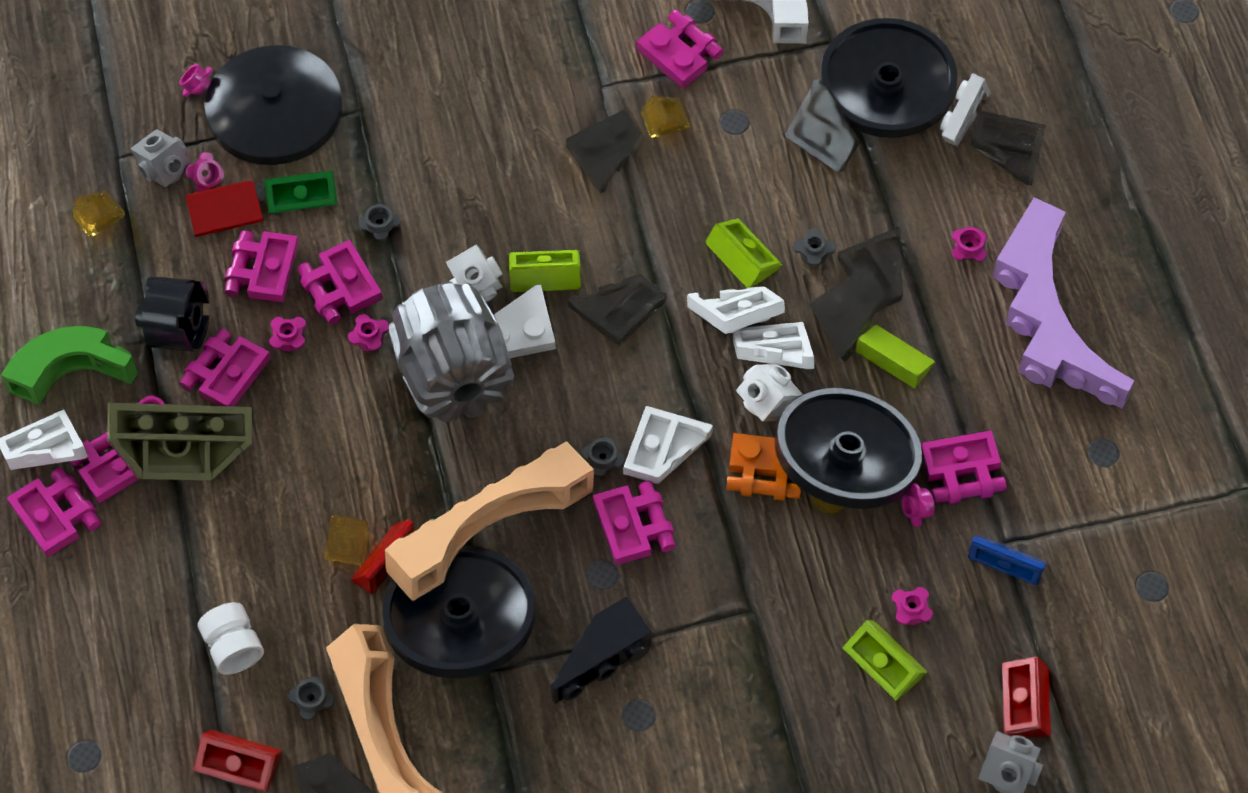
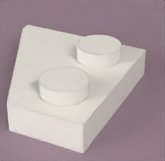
(969, 96)
(737, 308)
(526, 324)
(775, 344)
(43, 443)
(663, 444)

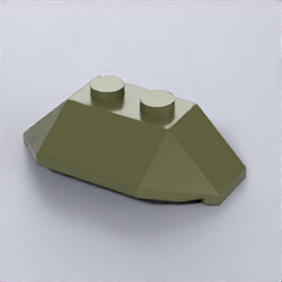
(178, 439)

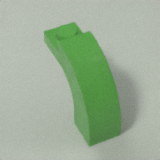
(62, 351)

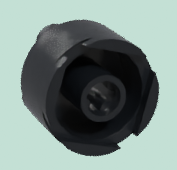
(173, 314)

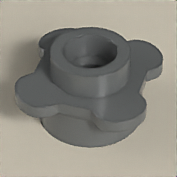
(379, 213)
(810, 255)
(606, 447)
(306, 688)

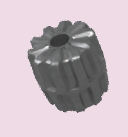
(450, 351)

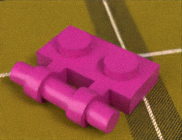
(674, 56)
(271, 269)
(350, 277)
(232, 375)
(959, 457)
(106, 473)
(44, 518)
(622, 525)

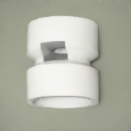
(230, 638)

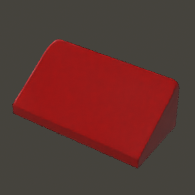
(224, 208)
(373, 570)
(1026, 698)
(236, 760)

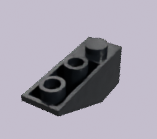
(607, 643)

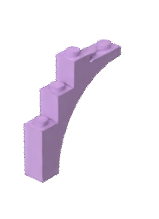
(1037, 313)

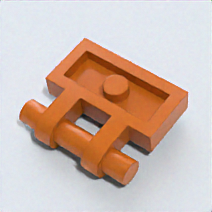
(757, 456)

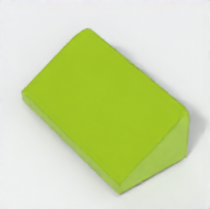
(742, 252)
(549, 268)
(894, 355)
(884, 659)

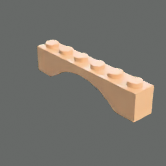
(549, 482)
(364, 673)

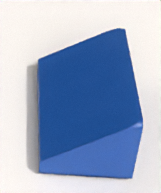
(1006, 559)

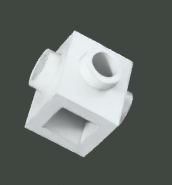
(473, 263)
(767, 391)

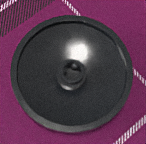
(890, 77)
(273, 105)
(848, 448)
(465, 623)

